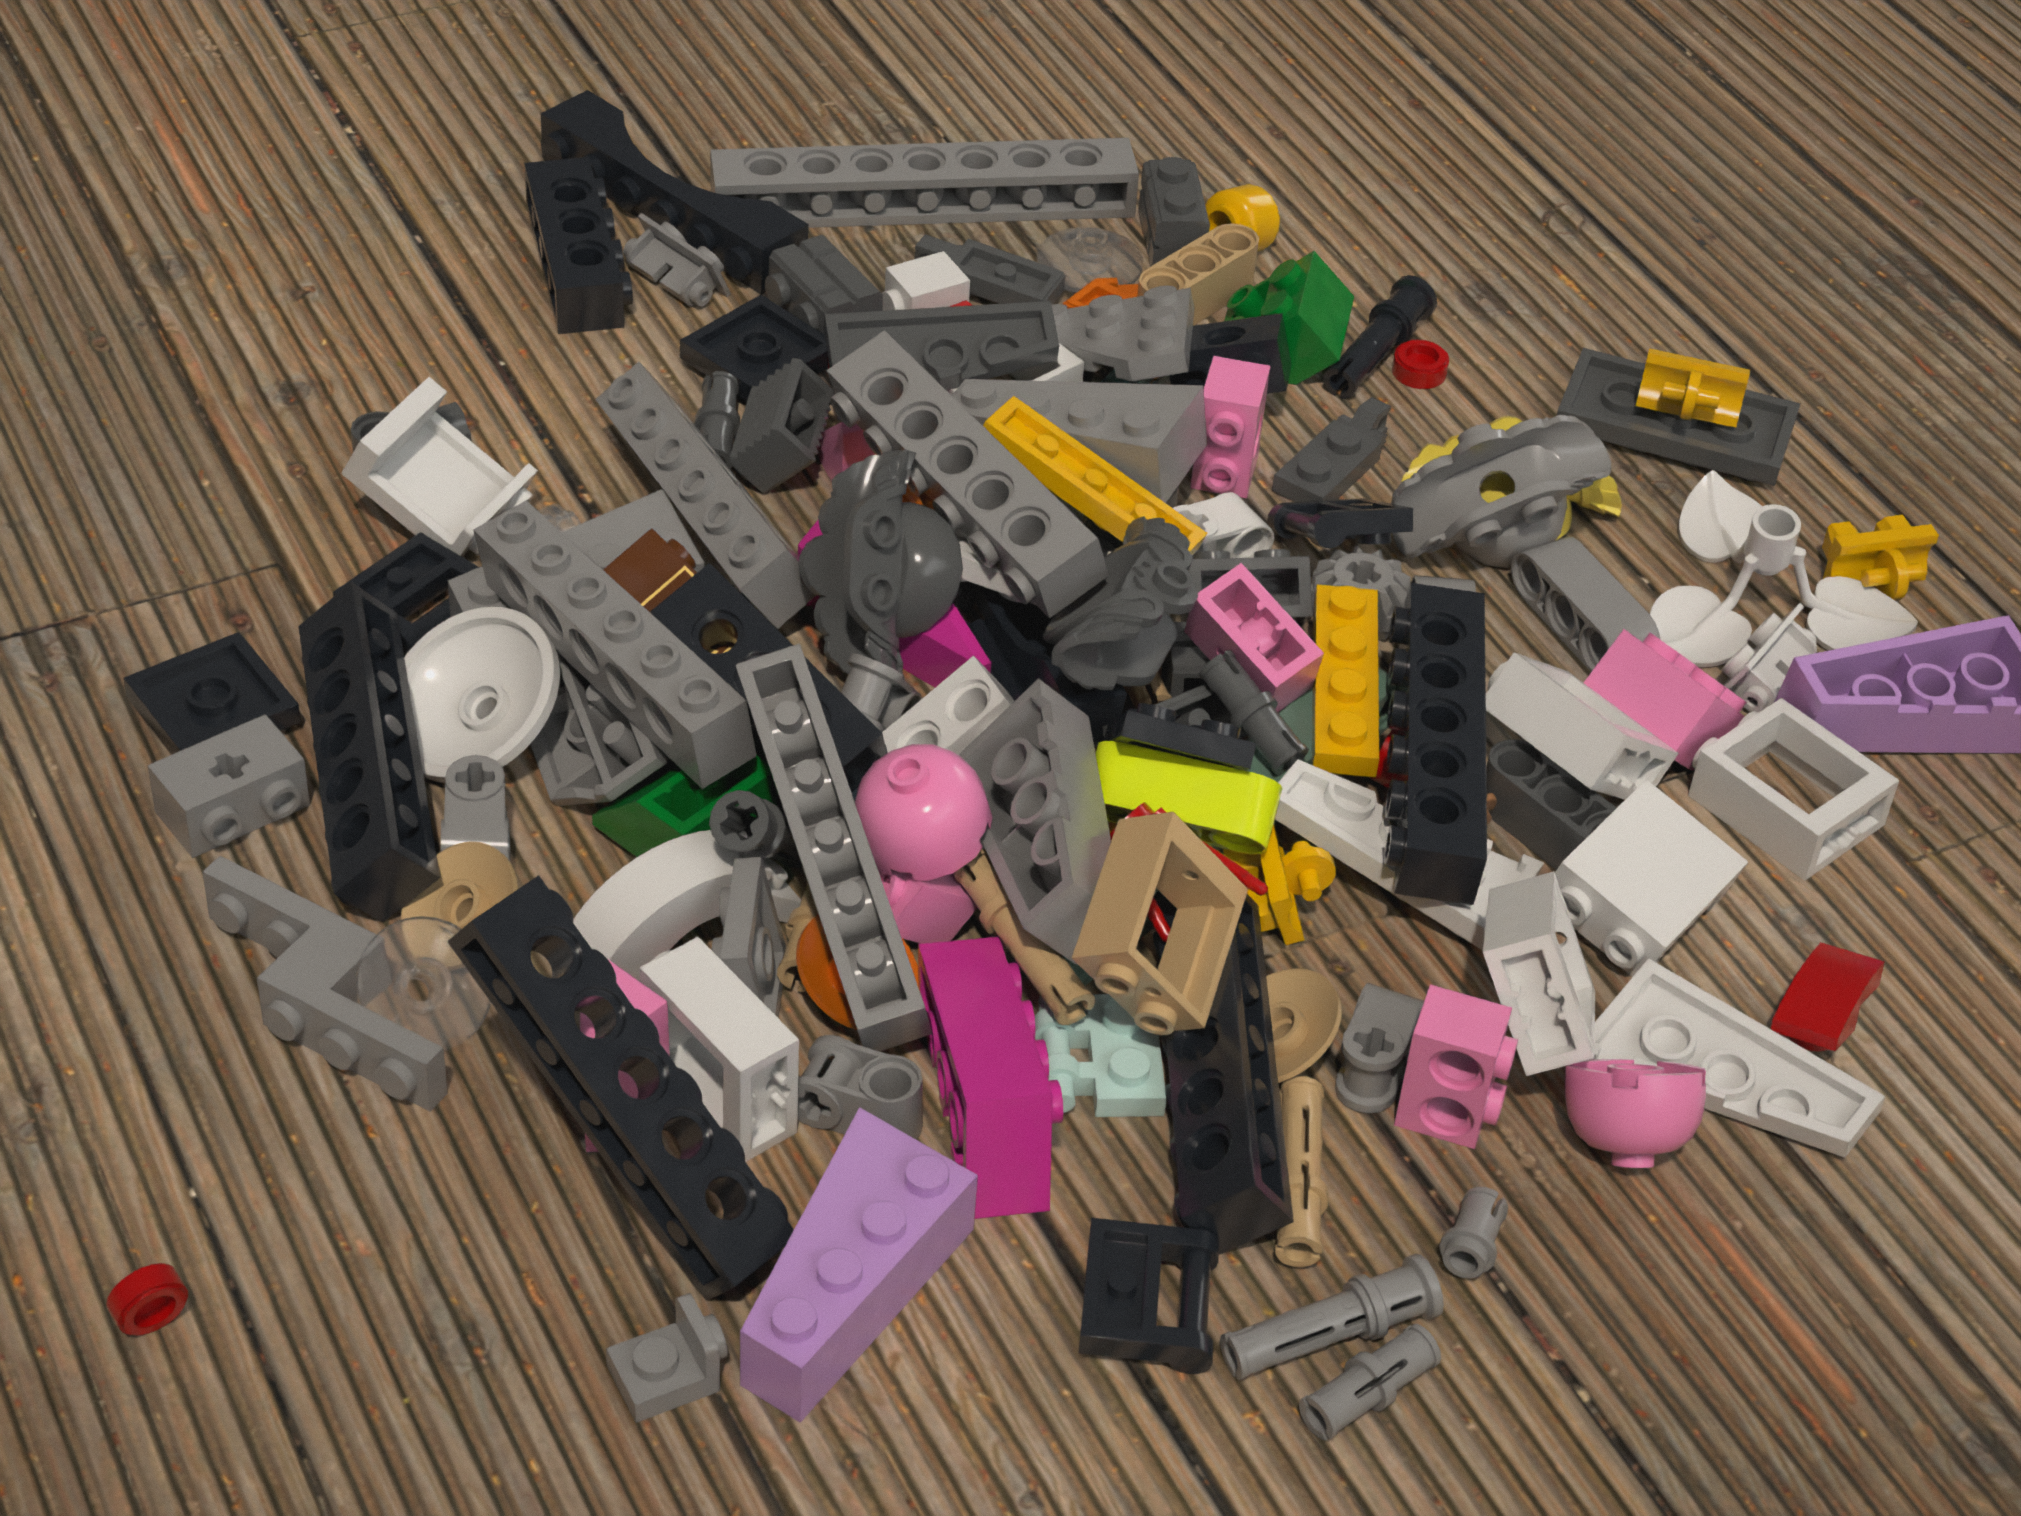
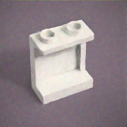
(433, 473)
(1645, 878)

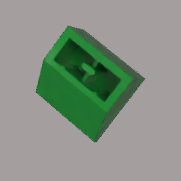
(1313, 309)
(675, 805)

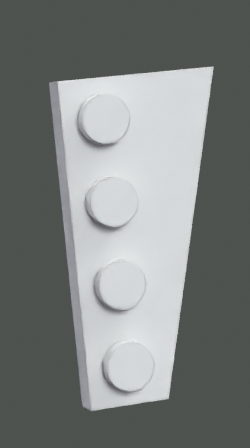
(1355, 831)
(1747, 1066)

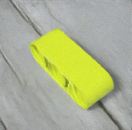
(1215, 801)

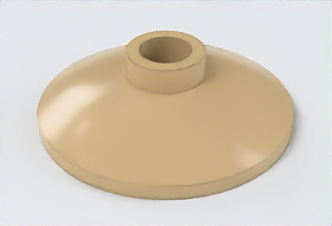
(470, 883)
(1303, 1018)

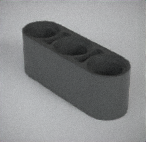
(1541, 801)

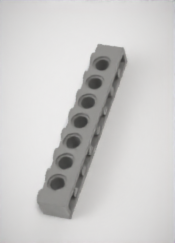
(936, 181)

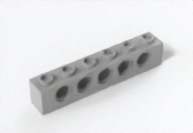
(968, 475)
(707, 494)
(617, 644)
(834, 850)

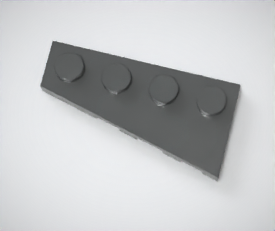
(954, 340)

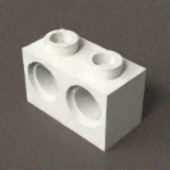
(952, 711)

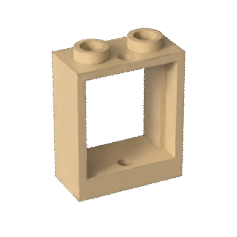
(1208, 898)

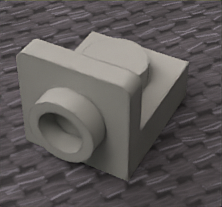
(669, 1363)

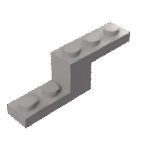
(312, 988)

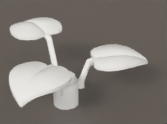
(1726, 524)

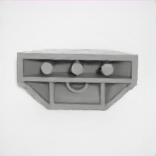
(590, 746)

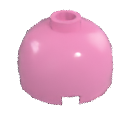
(922, 811)
(1634, 1107)

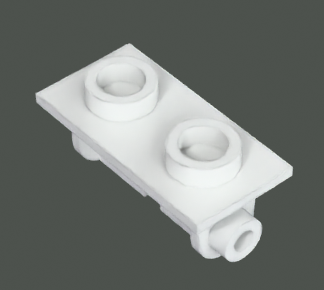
(1760, 671)

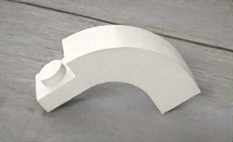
(665, 897)

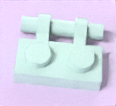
(1122, 1065)

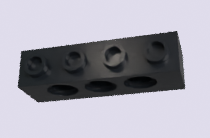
(577, 245)
(714, 611)

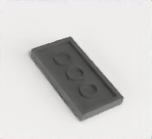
(1605, 398)

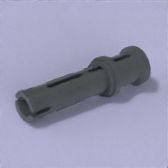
(753, 836)

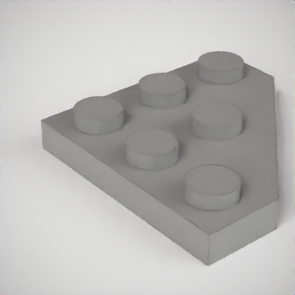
(1134, 335)

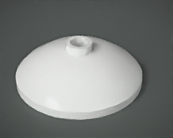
(480, 687)

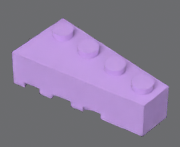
(1918, 691)
(854, 1261)

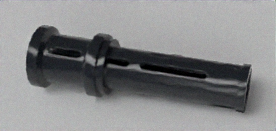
(1389, 325)

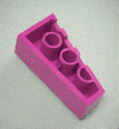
(990, 1073)

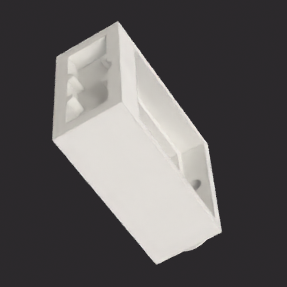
(1576, 727)
(1770, 820)
(1538, 976)
(728, 1045)

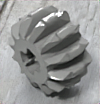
(1366, 572)

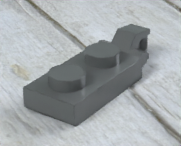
(998, 273)
(1335, 456)

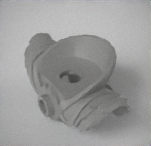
(1542, 458)

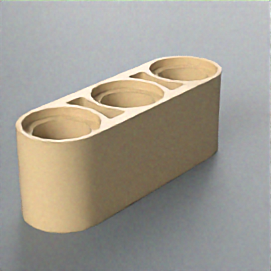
(1210, 266)

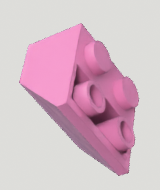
(1665, 694)

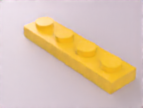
(1080, 474)
(1347, 681)

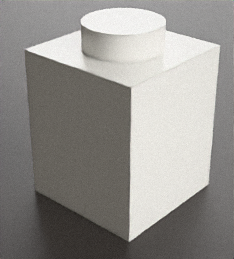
(925, 283)

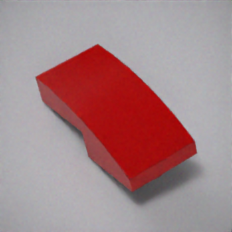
(1826, 997)

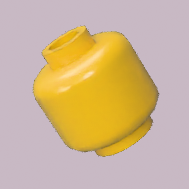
(1246, 206)

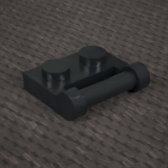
(1334, 520)
(410, 580)
(1124, 1293)

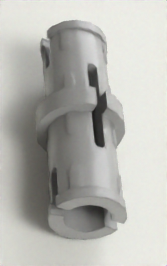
(1386, 1368)

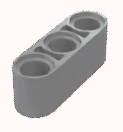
(1578, 598)

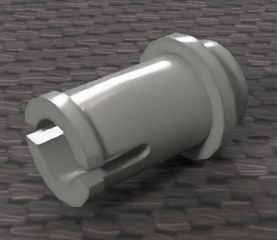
(1470, 1244)

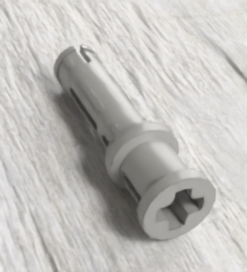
(1362, 1309)

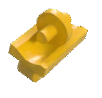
(1692, 388)
(1880, 558)
(1299, 872)

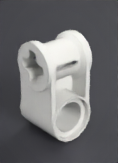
(1229, 525)

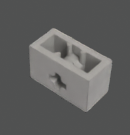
(229, 785)

